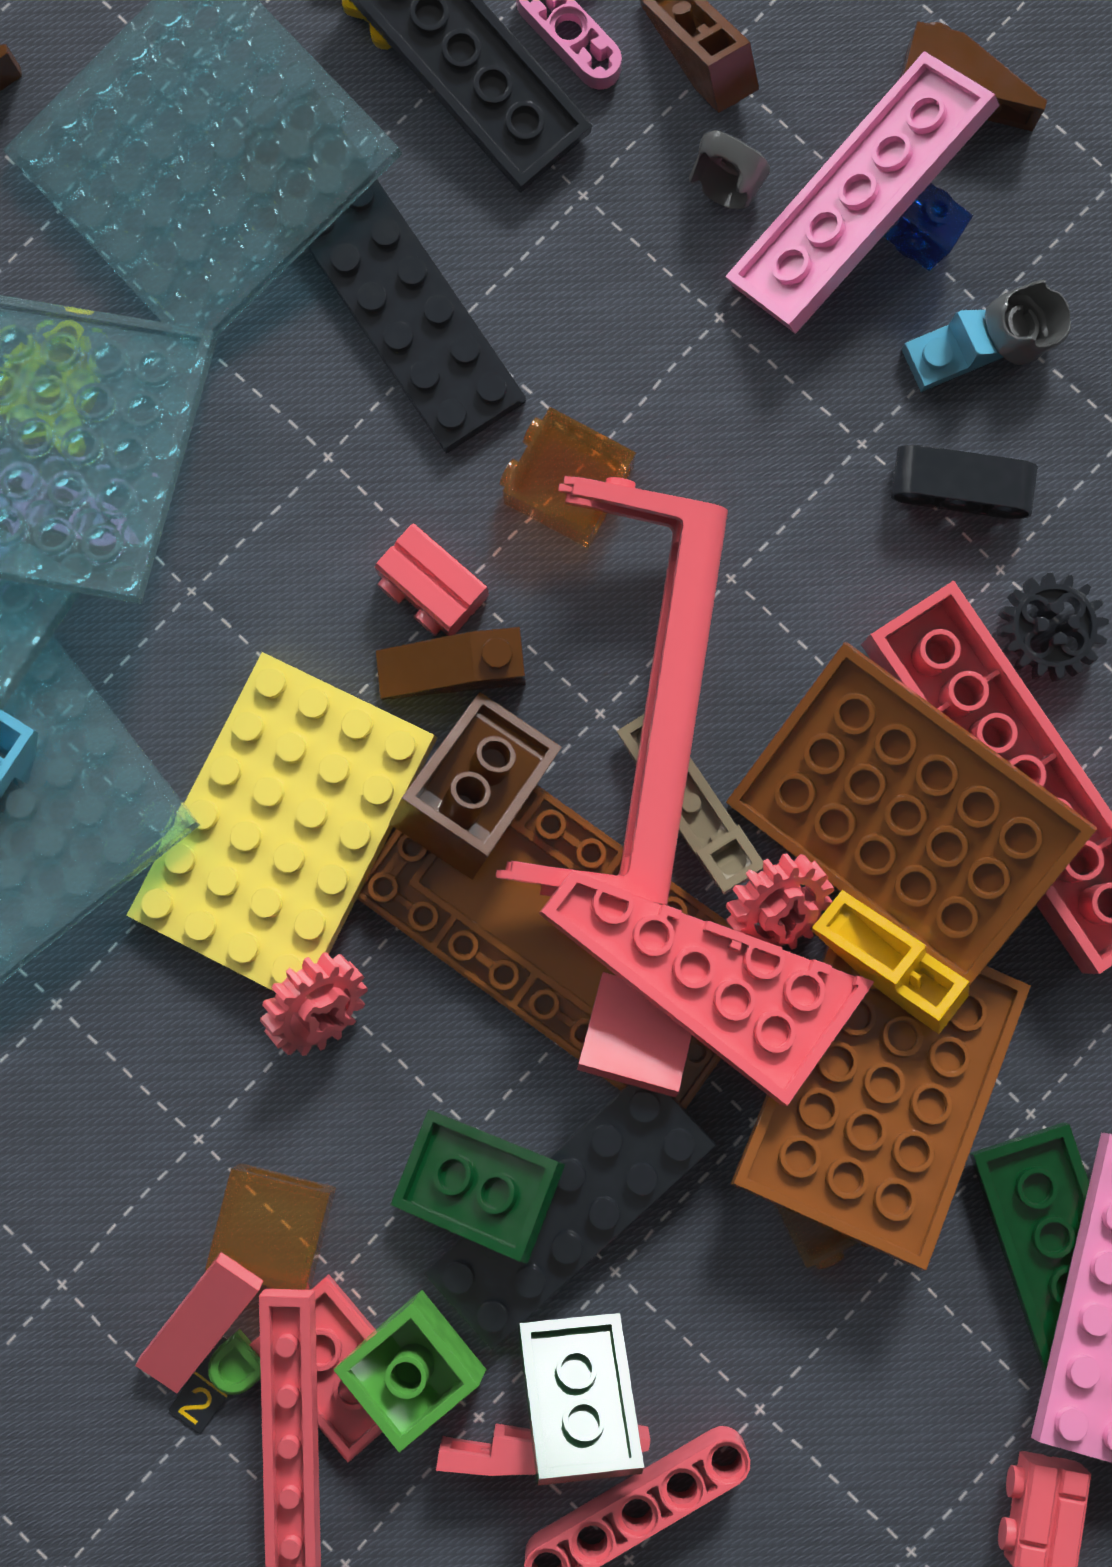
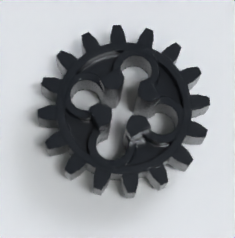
(1050, 601)

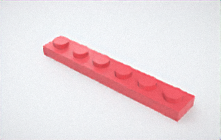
(290, 1428)

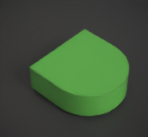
(234, 1365)

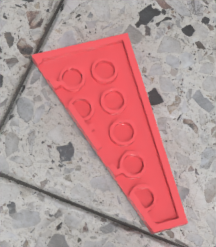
(729, 990)

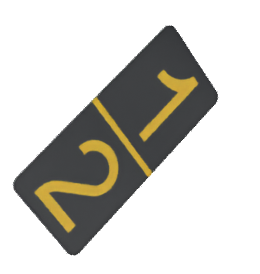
(199, 1397)

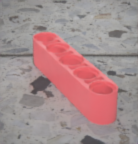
(650, 1486)

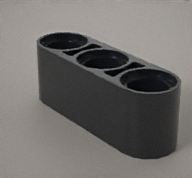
(964, 481)

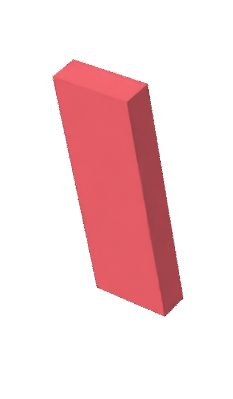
(199, 1322)

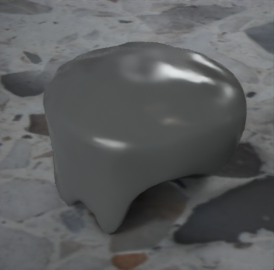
(729, 170)
(1028, 322)

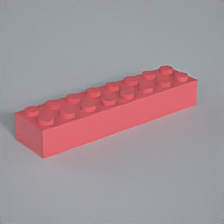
(960, 670)

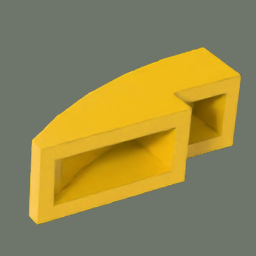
(892, 961)

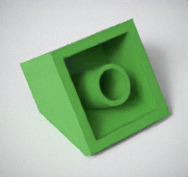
(411, 1371)

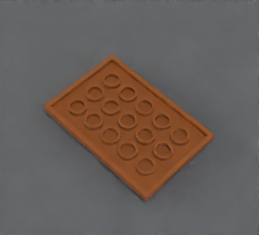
(910, 813)
(885, 1119)

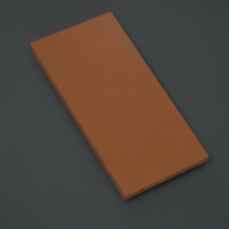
(494, 928)

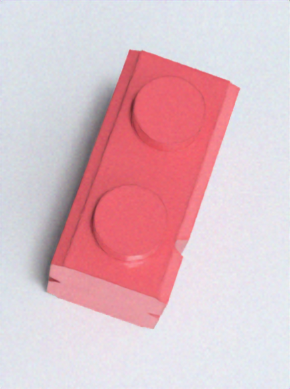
(430, 581)
(1045, 1511)

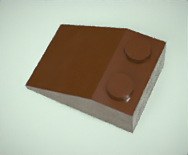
(474, 785)

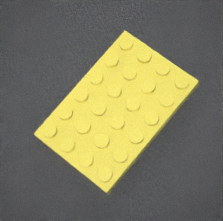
(286, 824)

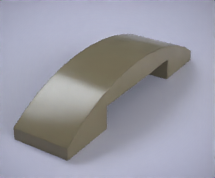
(706, 824)

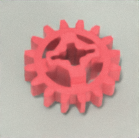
(780, 902)
(313, 1004)

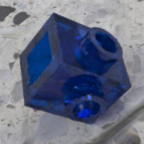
(929, 227)

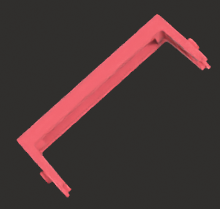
(673, 683)

